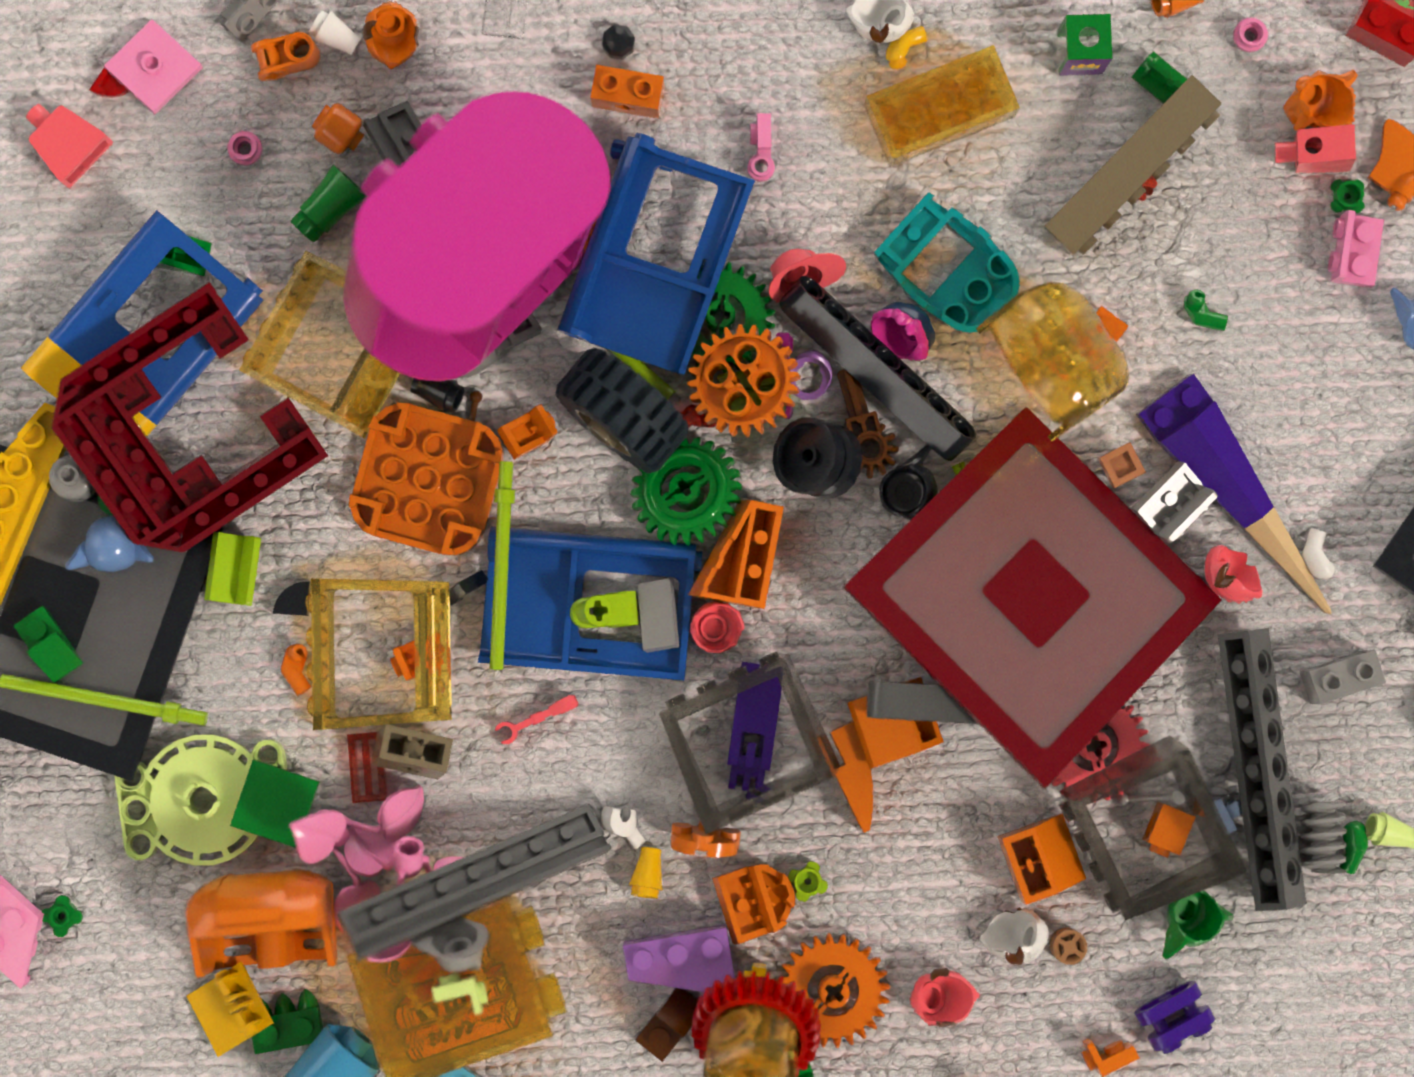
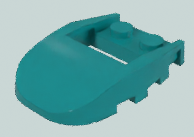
(973, 289)

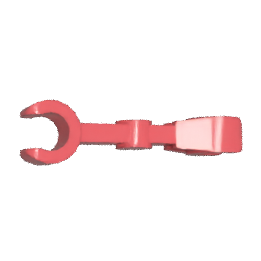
(559, 707)

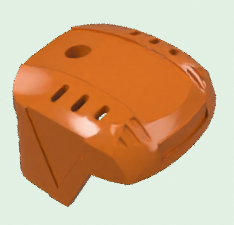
(270, 911)

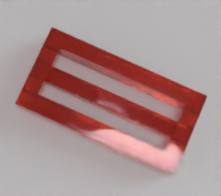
(354, 770)

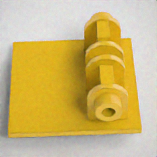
(229, 1009)

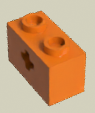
(627, 91)

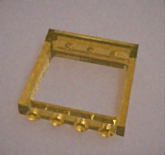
(430, 648)

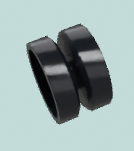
(817, 458)

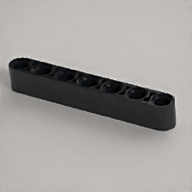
(877, 368)

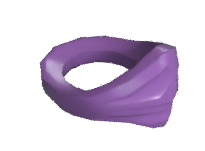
(825, 369)

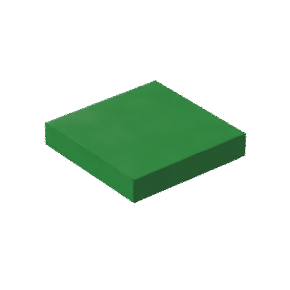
(273, 801)

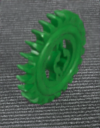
(751, 302)
(713, 471)

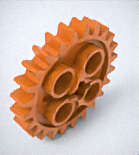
(769, 363)

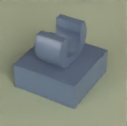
(1228, 811)

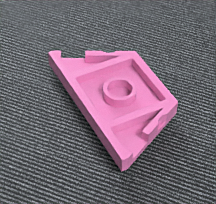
(18, 933)

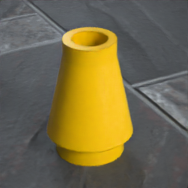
(647, 875)

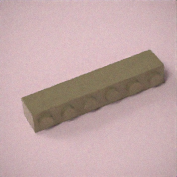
(1133, 165)

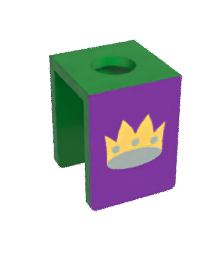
(1083, 59)

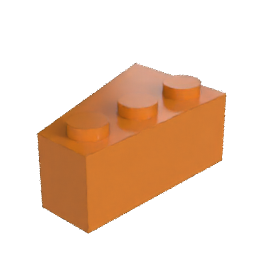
(742, 557)

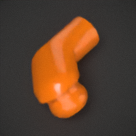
(293, 666)

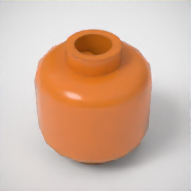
(338, 128)

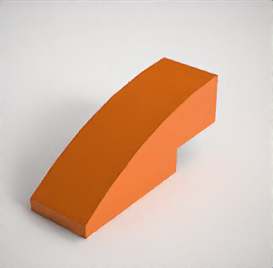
(854, 774)

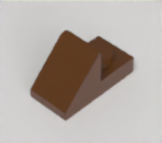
(668, 1024)

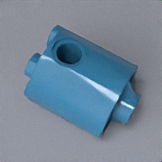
(337, 1053)

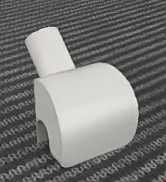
(622, 826)

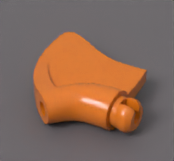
(1396, 164)

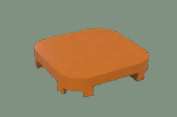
(426, 479)

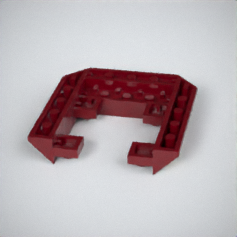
(123, 465)

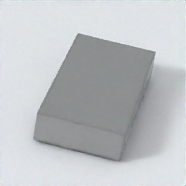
(658, 615)

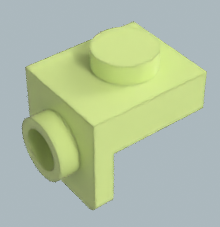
(453, 986)

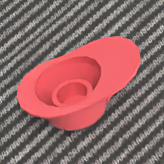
(795, 263)

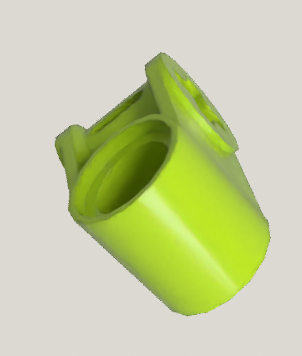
(609, 610)

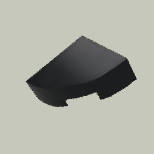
(466, 586)
(293, 600)

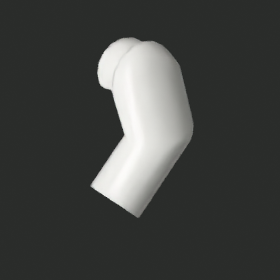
(1314, 557)

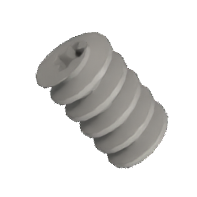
(1323, 837)

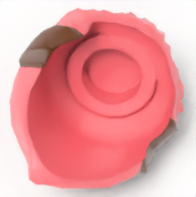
(1230, 576)
(943, 997)

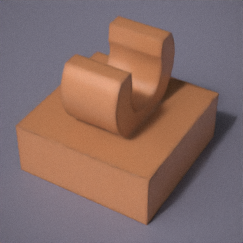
(1121, 465)

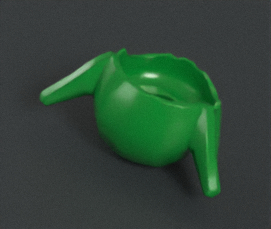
(1193, 922)

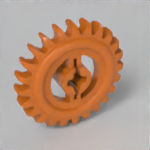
(854, 963)

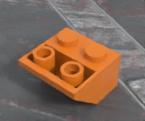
(890, 738)
(1042, 859)

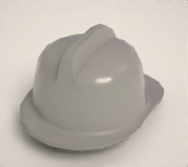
(455, 944)

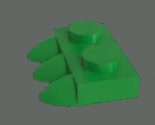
(290, 1026)

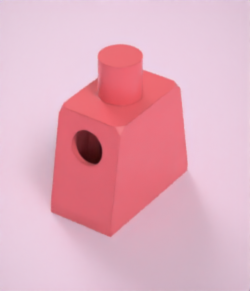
(66, 142)
(1333, 145)

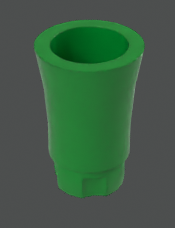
(327, 204)

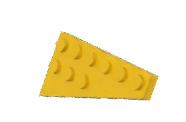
(25, 487)

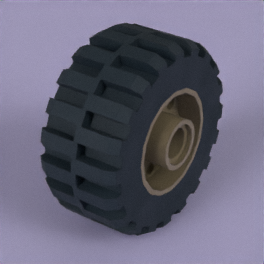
(622, 410)

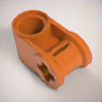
(278, 58)

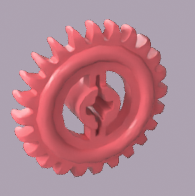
(1127, 744)

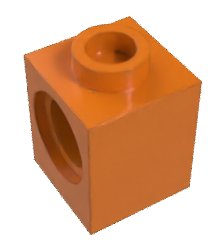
(1168, 830)

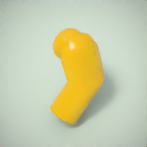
(899, 48)

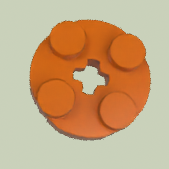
(717, 843)

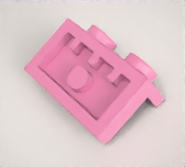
(1356, 249)

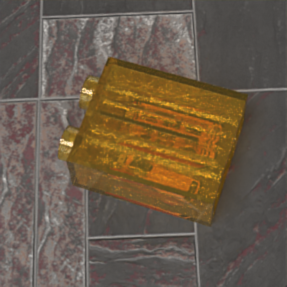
(433, 1037)

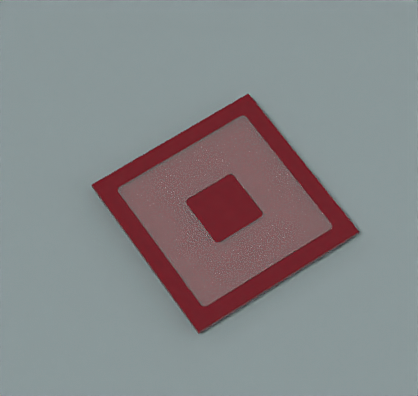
(1033, 596)

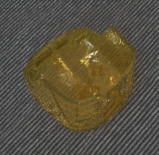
(1059, 352)

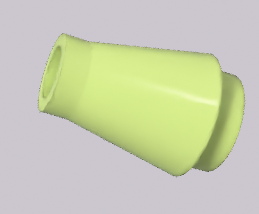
(1389, 831)

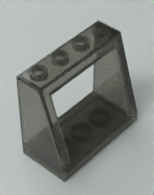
(824, 761)
(1132, 770)

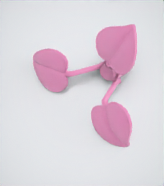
(328, 829)
(371, 853)

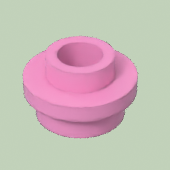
(1255, 26)
(240, 139)

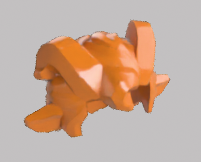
(1322, 100)

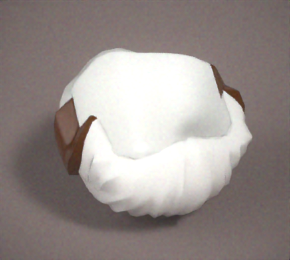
(881, 18)
(1016, 936)

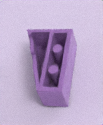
(681, 958)

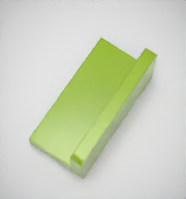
(232, 568)

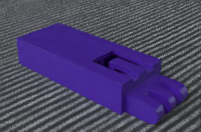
(754, 713)

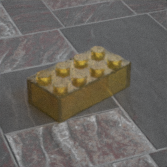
(941, 106)

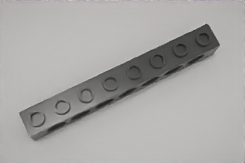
(1262, 770)

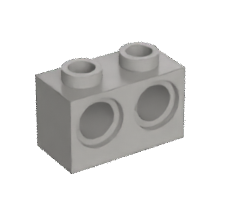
(1342, 677)

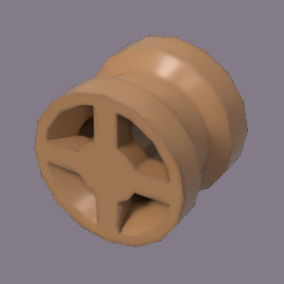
(1073, 949)

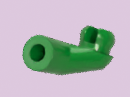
(1199, 313)
(1356, 846)

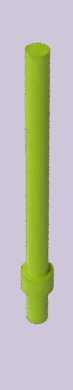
(503, 497)
(169, 712)

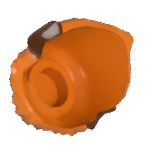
(391, 34)

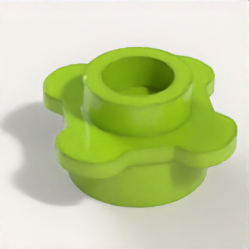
(816, 886)

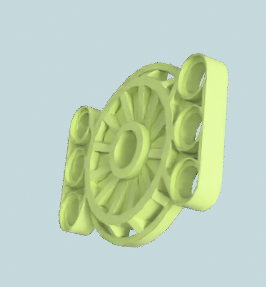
(171, 805)

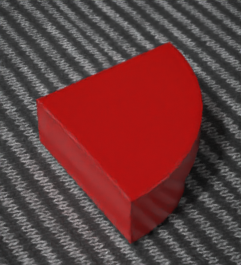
(107, 86)

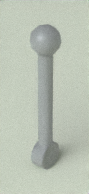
(1177, 796)

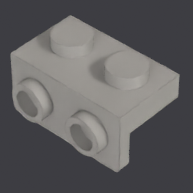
(1174, 503)

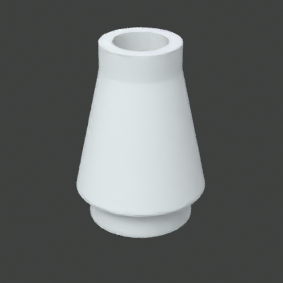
(334, 33)

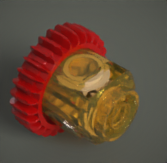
(755, 1028)

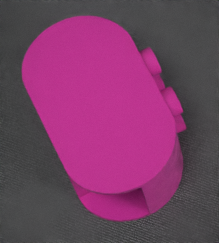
(471, 232)

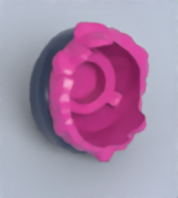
(904, 330)

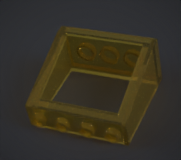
(368, 380)

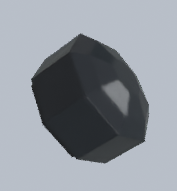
(618, 42)

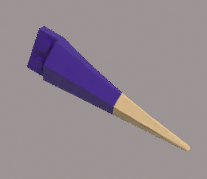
(1197, 433)

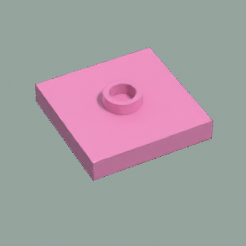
(153, 66)

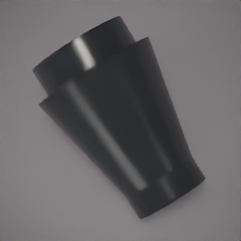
(442, 394)

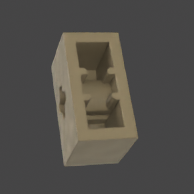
(411, 751)

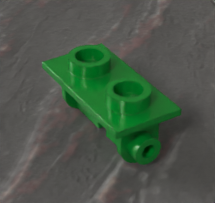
(1158, 77)

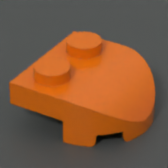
(754, 901)

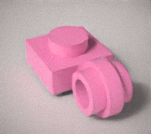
(761, 135)

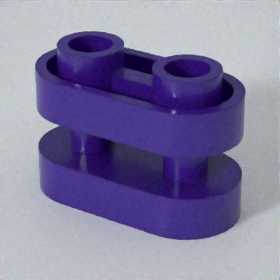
(1169, 1035)

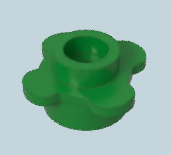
(1356, 191)
(64, 906)

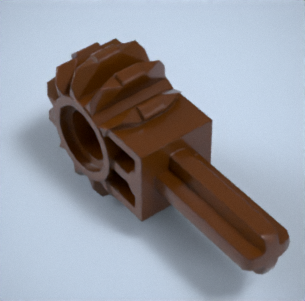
(866, 425)

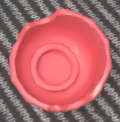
(716, 627)

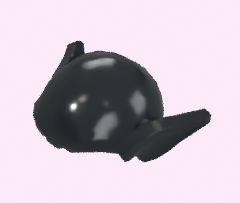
(908, 486)

